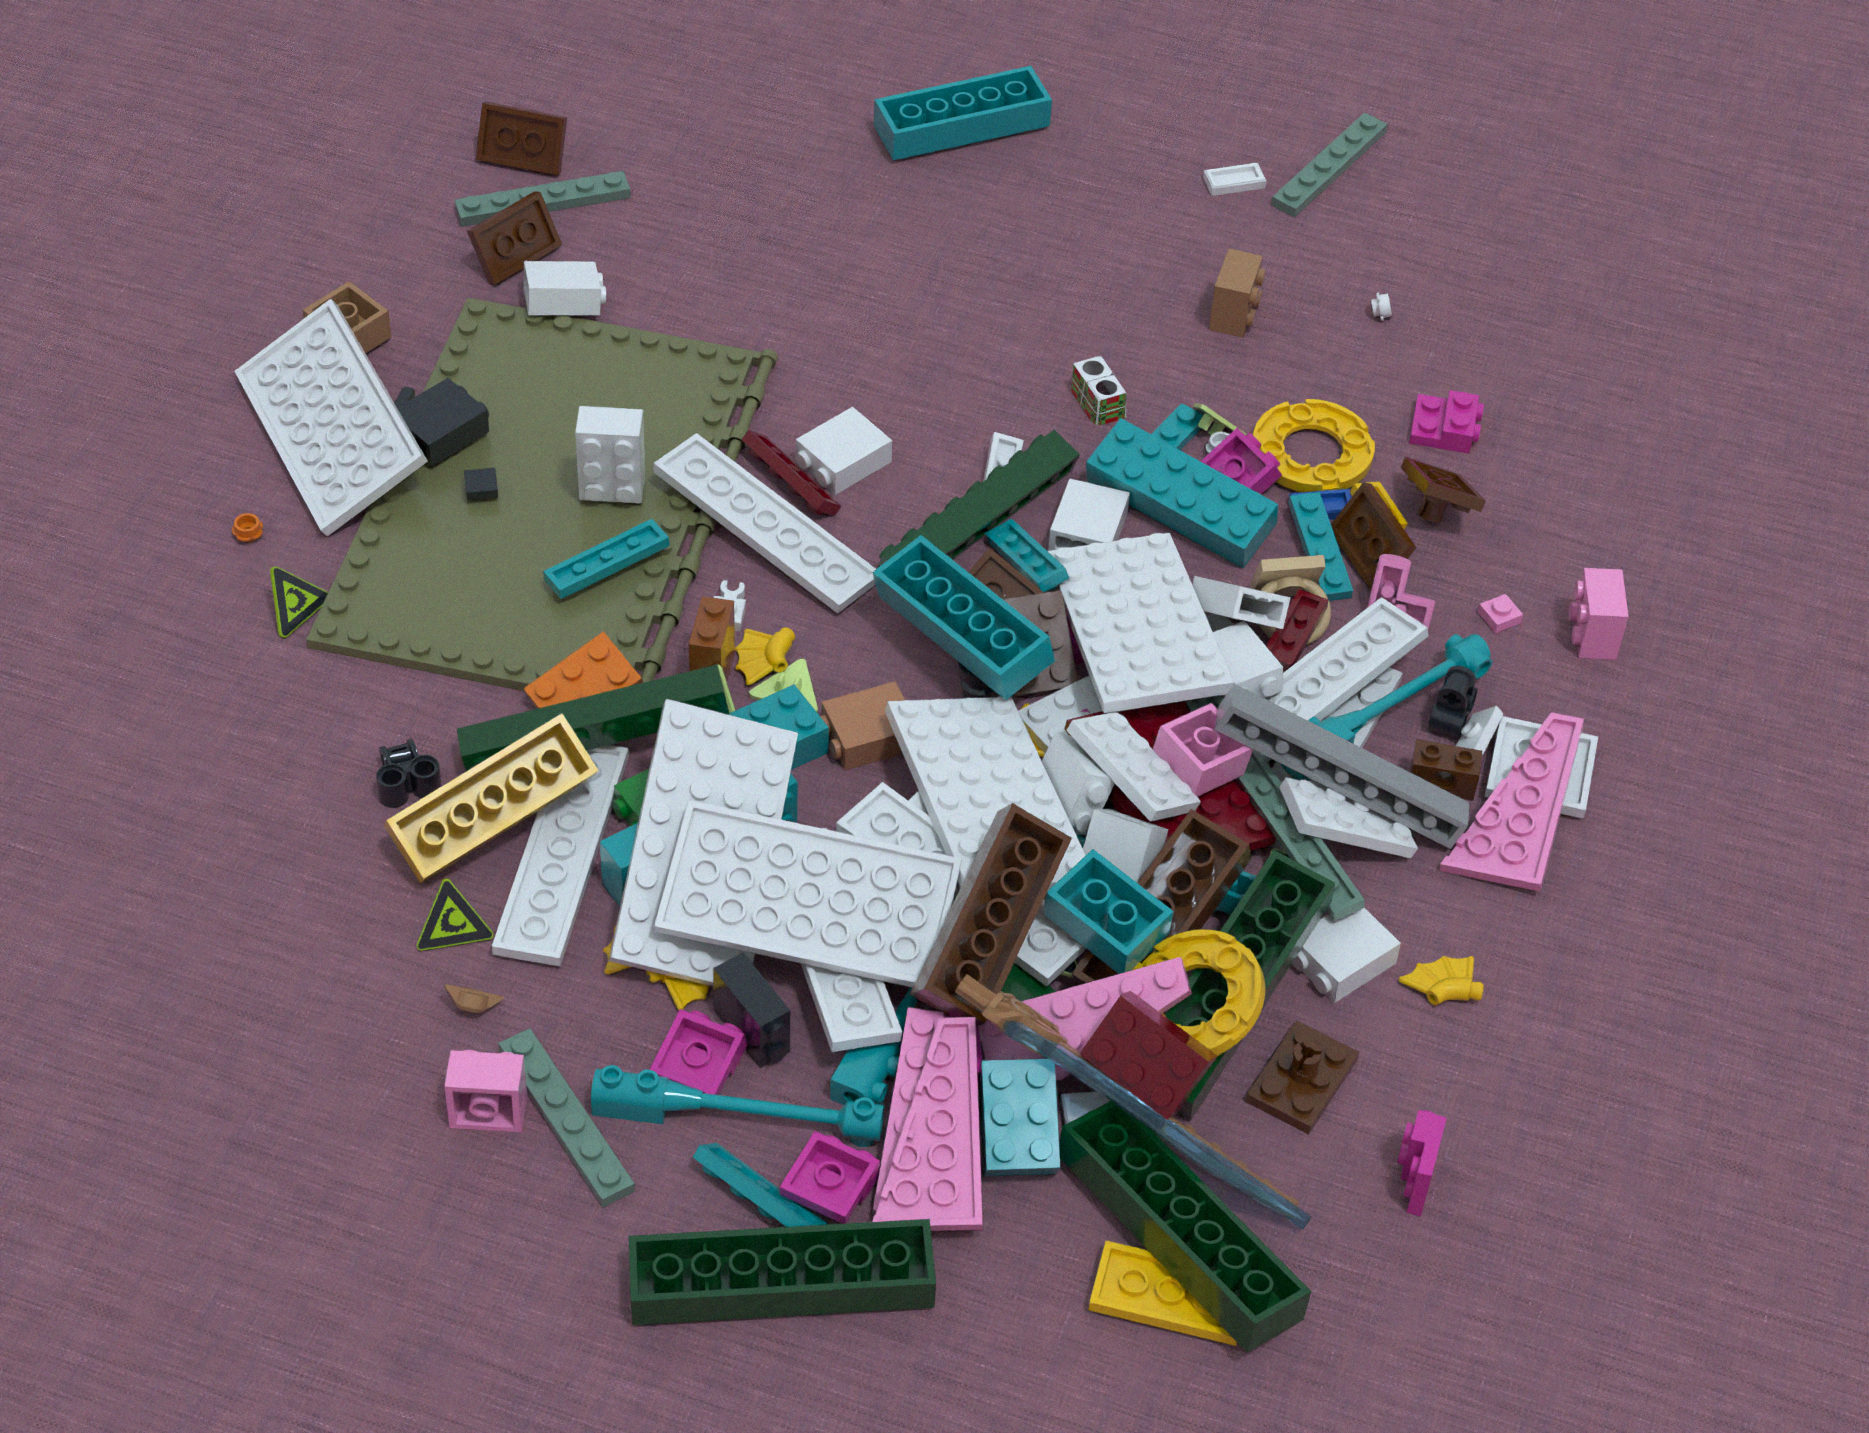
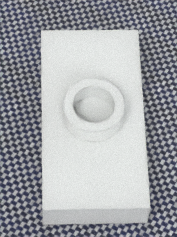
(1480, 729)

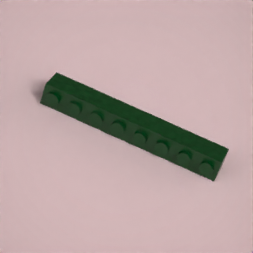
(995, 499)
(599, 717)

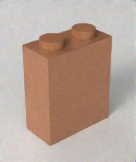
(860, 726)

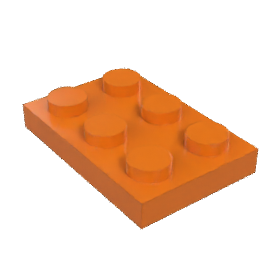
(586, 672)

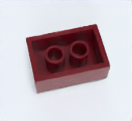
(1148, 1054)

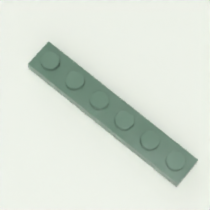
(1329, 164)
(556, 195)
(570, 1121)

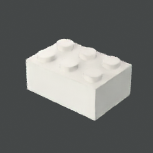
(610, 454)

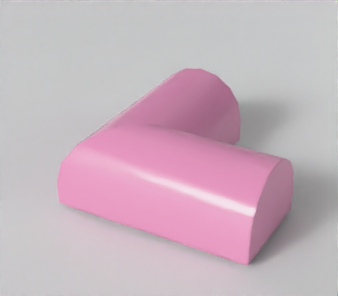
(1391, 583)

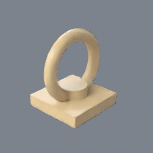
(1288, 575)

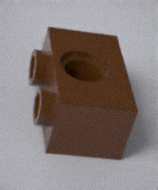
(1448, 767)

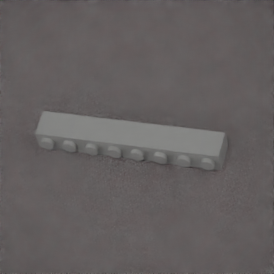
(1342, 766)

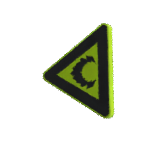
(293, 600)
(452, 921)

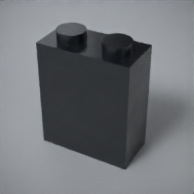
(444, 420)
(754, 1007)

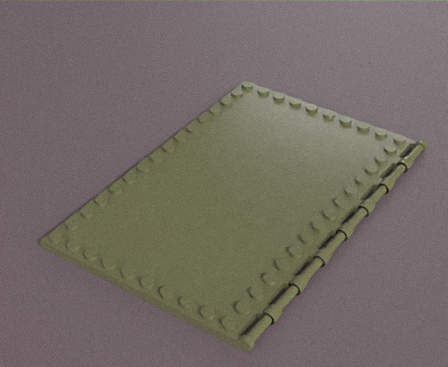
(461, 579)

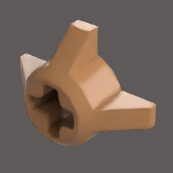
(472, 999)

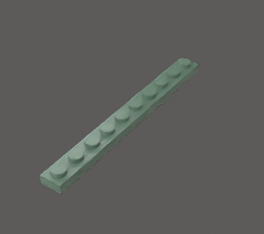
(1310, 851)

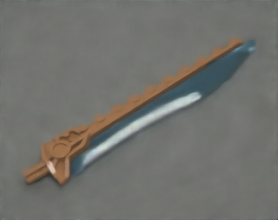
(1044, 1038)

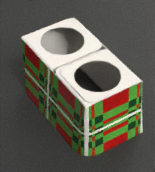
(1098, 407)

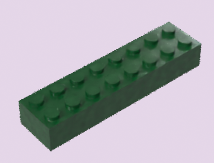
(1274, 924)
(1184, 1225)
(781, 1271)

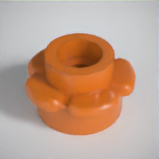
(247, 527)

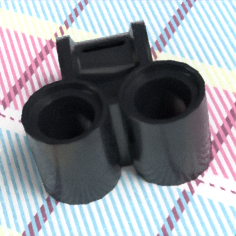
(1454, 702)
(406, 773)

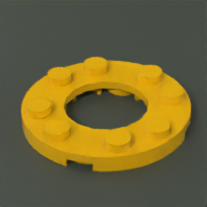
(1327, 417)
(1243, 977)

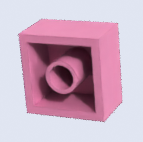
(1599, 613)
(1200, 753)
(486, 1091)

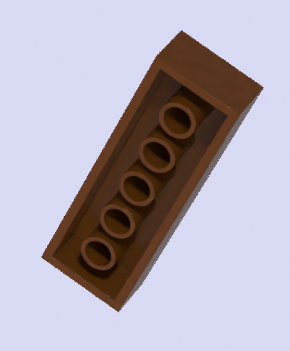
(1187, 877)
(992, 911)

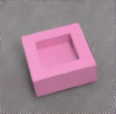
(1500, 613)

